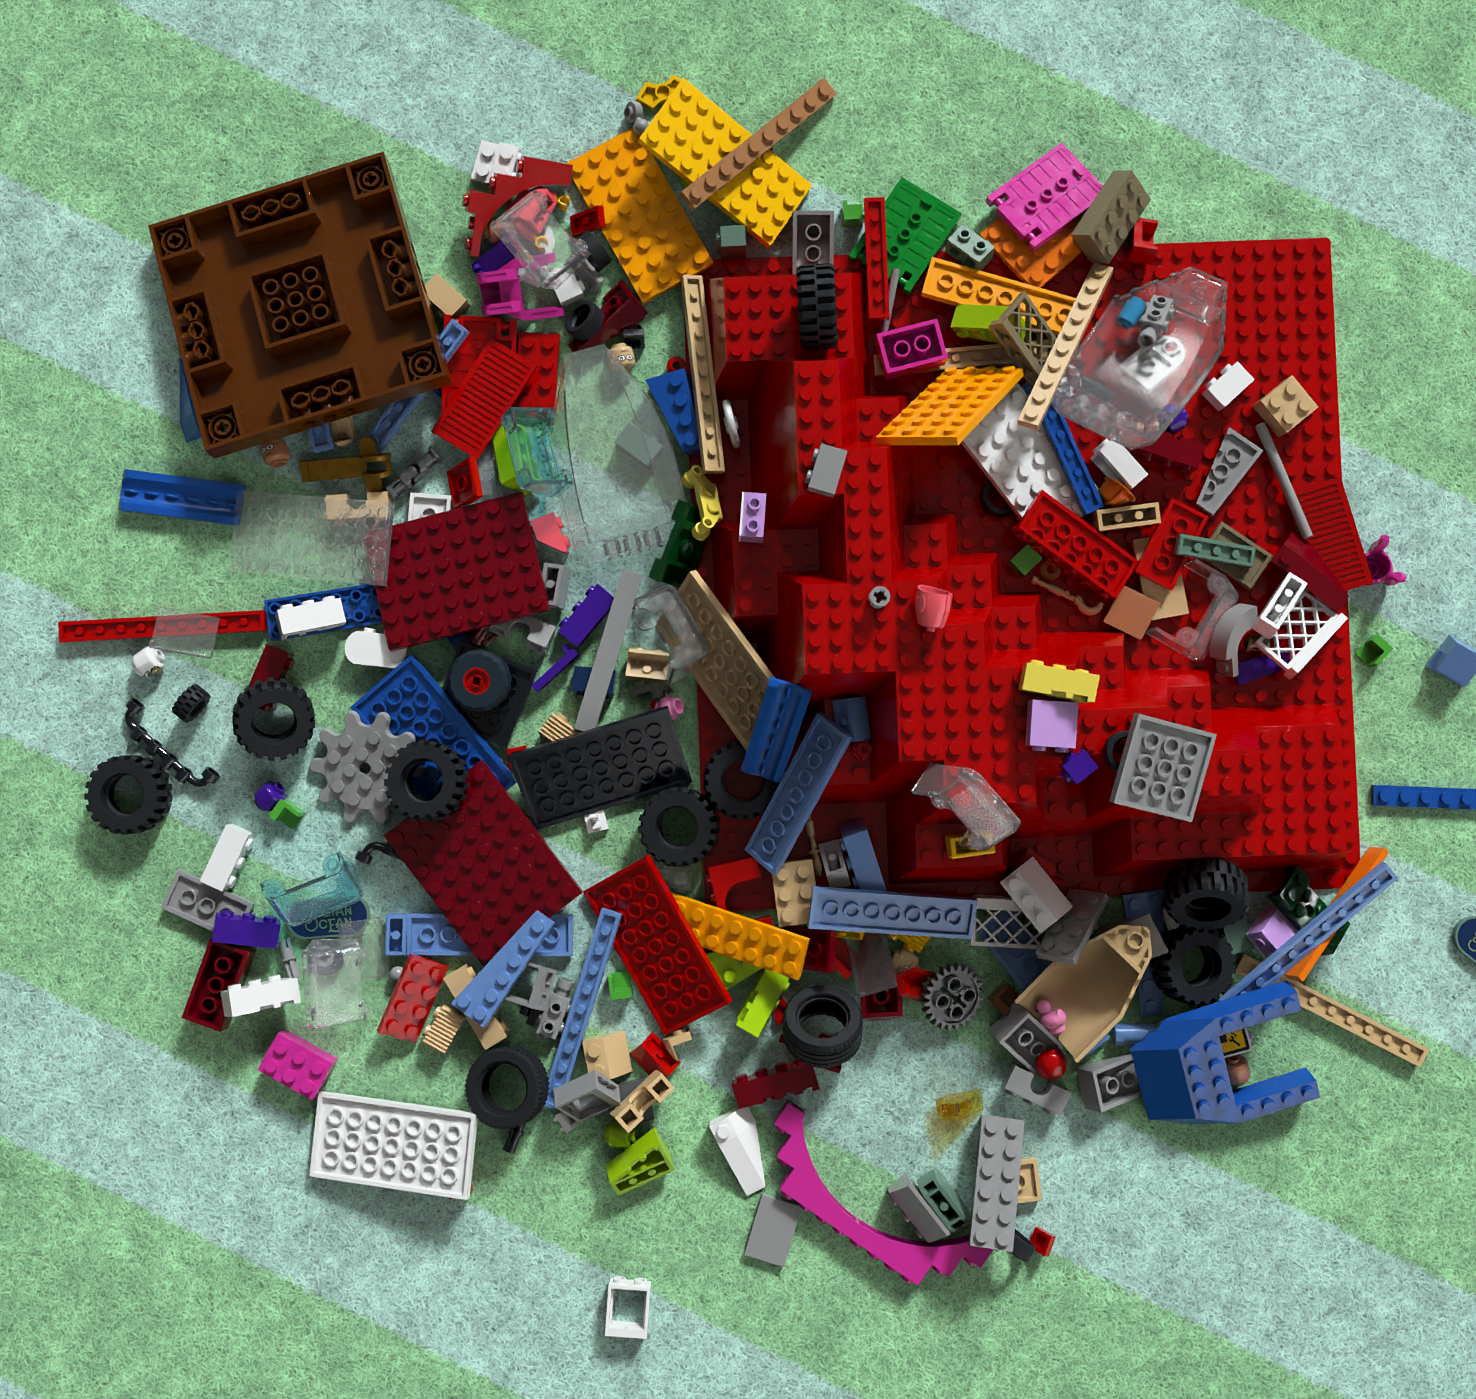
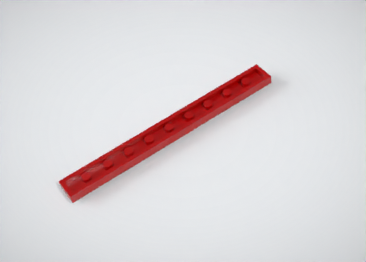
(144, 626)

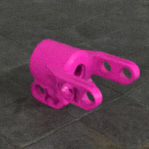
(503, 294)

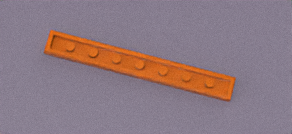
(1369, 860)

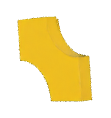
(656, 94)

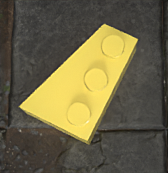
(1059, 682)

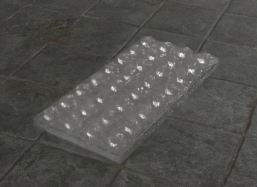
(312, 537)

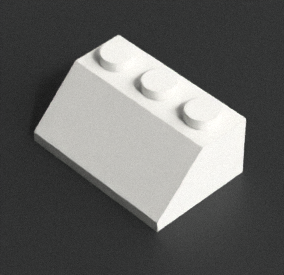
(1036, 894)

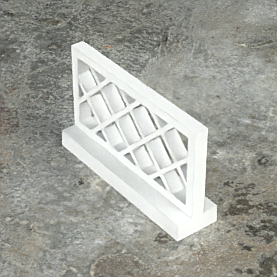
(1309, 648)
(999, 903)

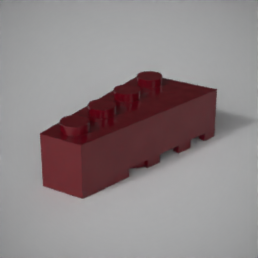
(1171, 452)
(774, 1083)

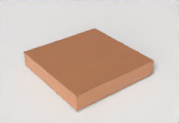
(1131, 612)

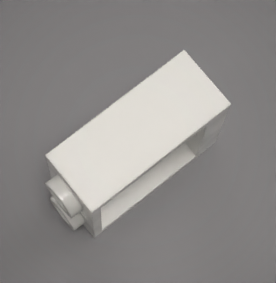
(1118, 464)
(624, 1328)

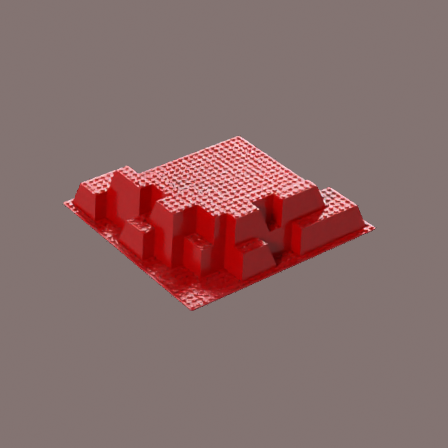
(912, 516)

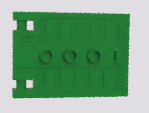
(912, 232)

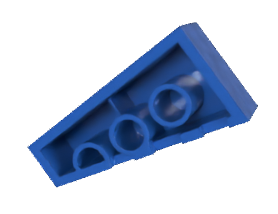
(676, 400)

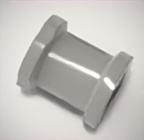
(885, 594)

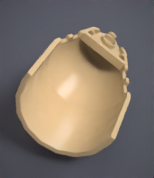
(1094, 989)

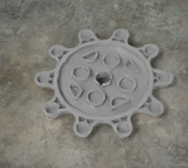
(344, 761)

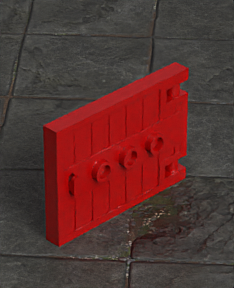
(480, 332)

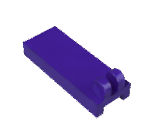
(493, 259)
(557, 668)
(1258, 668)

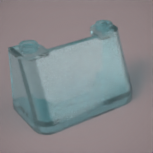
(531, 451)
(316, 897)

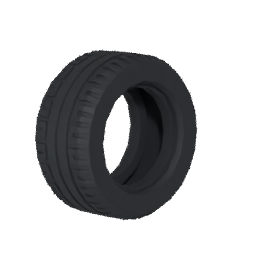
(822, 1051)
(478, 1087)

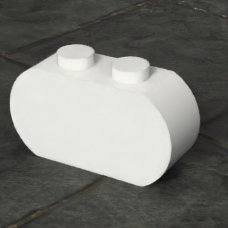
(372, 649)

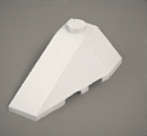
(739, 1142)

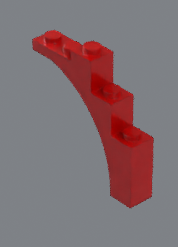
(483, 205)

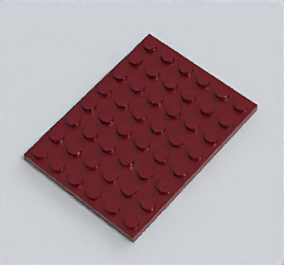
(461, 572)
(485, 865)

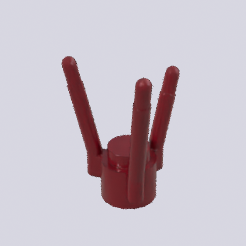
(478, 638)

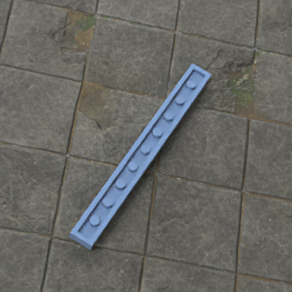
(1316, 931)
(583, 1001)

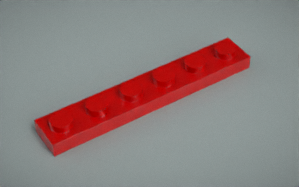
(876, 259)

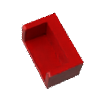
(1141, 241)

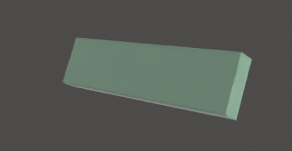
(1214, 550)

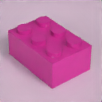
(911, 349)
(297, 1064)

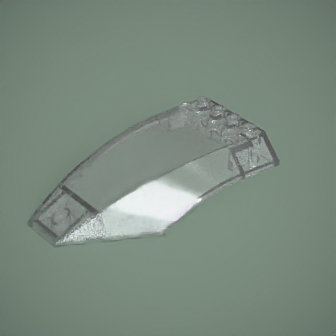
(1138, 390)
(618, 459)

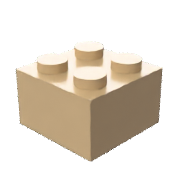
(1285, 406)

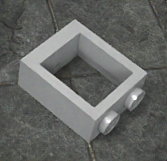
(541, 988)
(604, 1096)

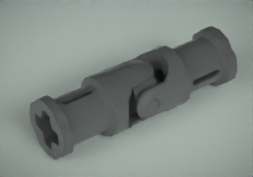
(410, 476)

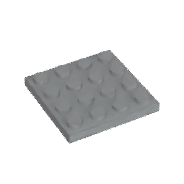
(1162, 767)

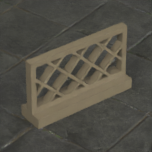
(1012, 343)

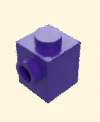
(1077, 766)

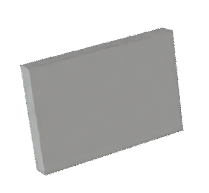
(772, 1230)

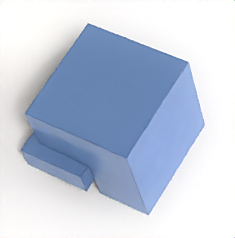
(1454, 661)

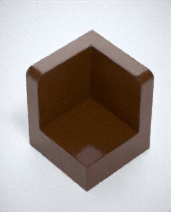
(1003, 997)

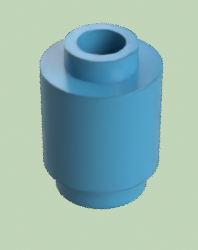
(1131, 312)

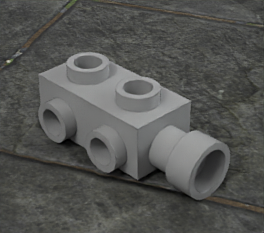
(1154, 320)
(552, 1015)

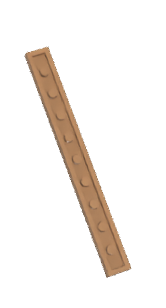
(757, 144)

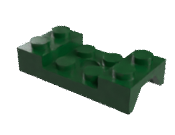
(675, 562)
(1297, 895)

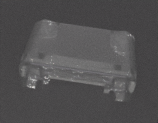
(540, 241)
(676, 627)
(333, 983)

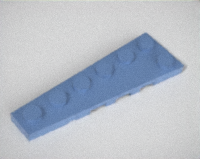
(1136, 904)
(493, 983)

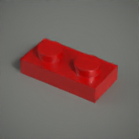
(587, 220)

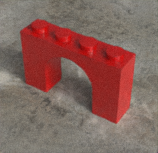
(728, 874)

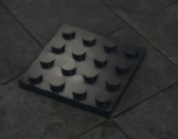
(499, 723)

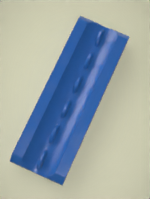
(179, 497)
(358, 603)
(776, 729)

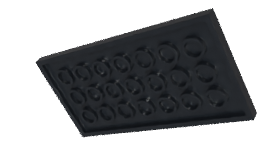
(600, 768)

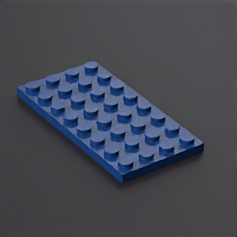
(424, 709)

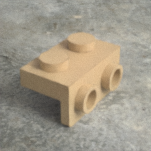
(646, 665)

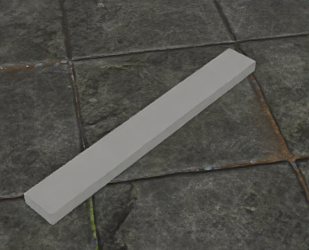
(608, 651)

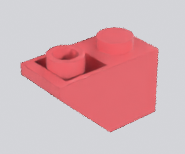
(548, 532)

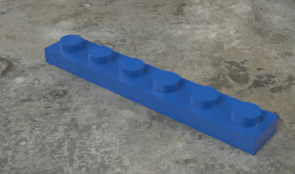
(1071, 462)
(1423, 797)

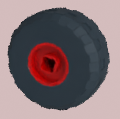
(479, 680)

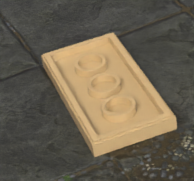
(1171, 602)

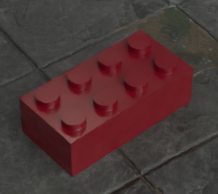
(220, 967)

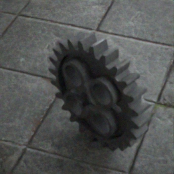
(941, 1013)

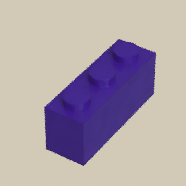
(586, 615)
(246, 929)

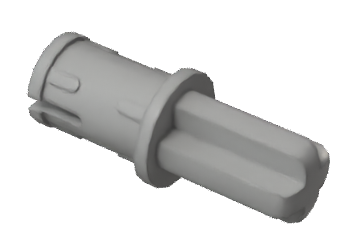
(289, 958)

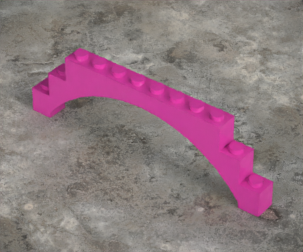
(906, 1256)

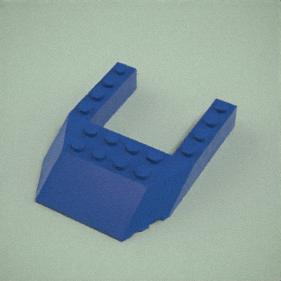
(1186, 1072)

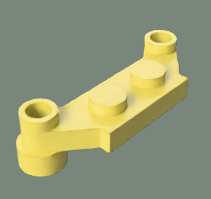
(707, 501)

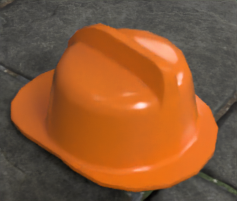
(1114, 493)

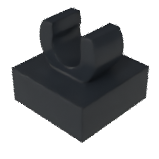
(634, 337)
(531, 1013)

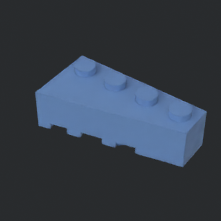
(861, 856)

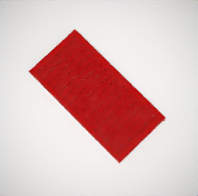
(483, 398)
(1334, 532)

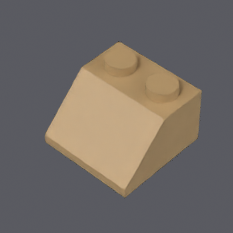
(608, 1054)

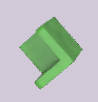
(852, 215)
(1024, 560)
(1373, 651)
(287, 813)
(620, 985)

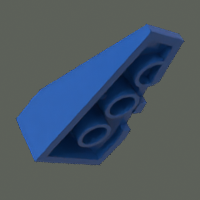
(187, 413)

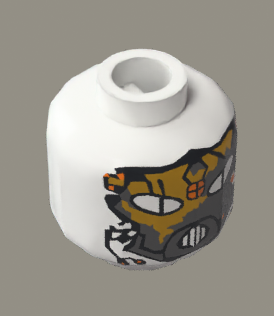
(148, 662)

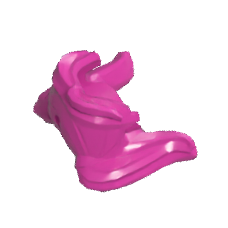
(1381, 565)

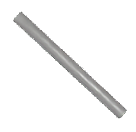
(1283, 480)

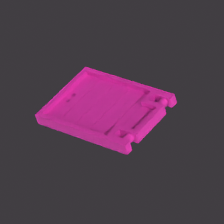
(1046, 196)

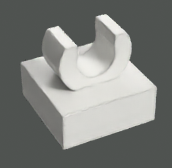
(596, 821)
(565, 1121)

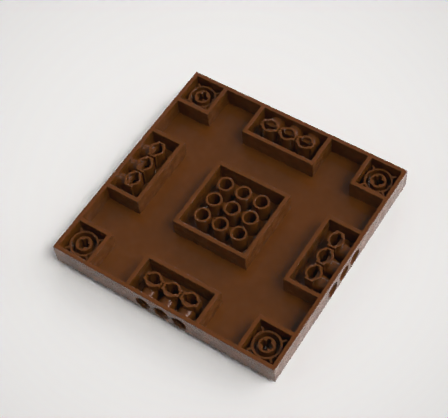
(298, 305)

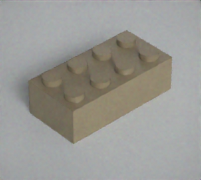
(1111, 216)

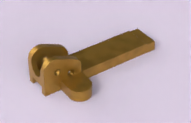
(350, 466)

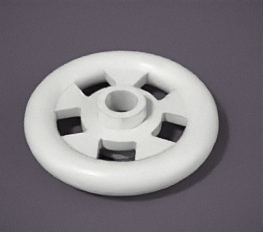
(731, 423)

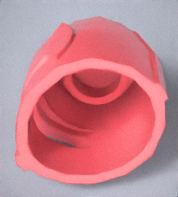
(932, 607)

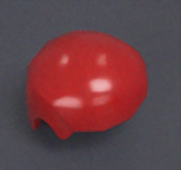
(1051, 1064)

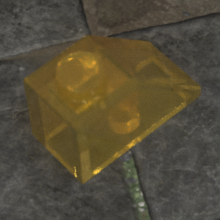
(959, 1105)

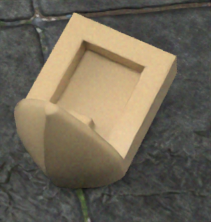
(344, 431)
(679, 1036)

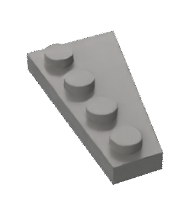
(1229, 467)

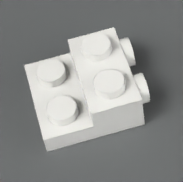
(495, 158)

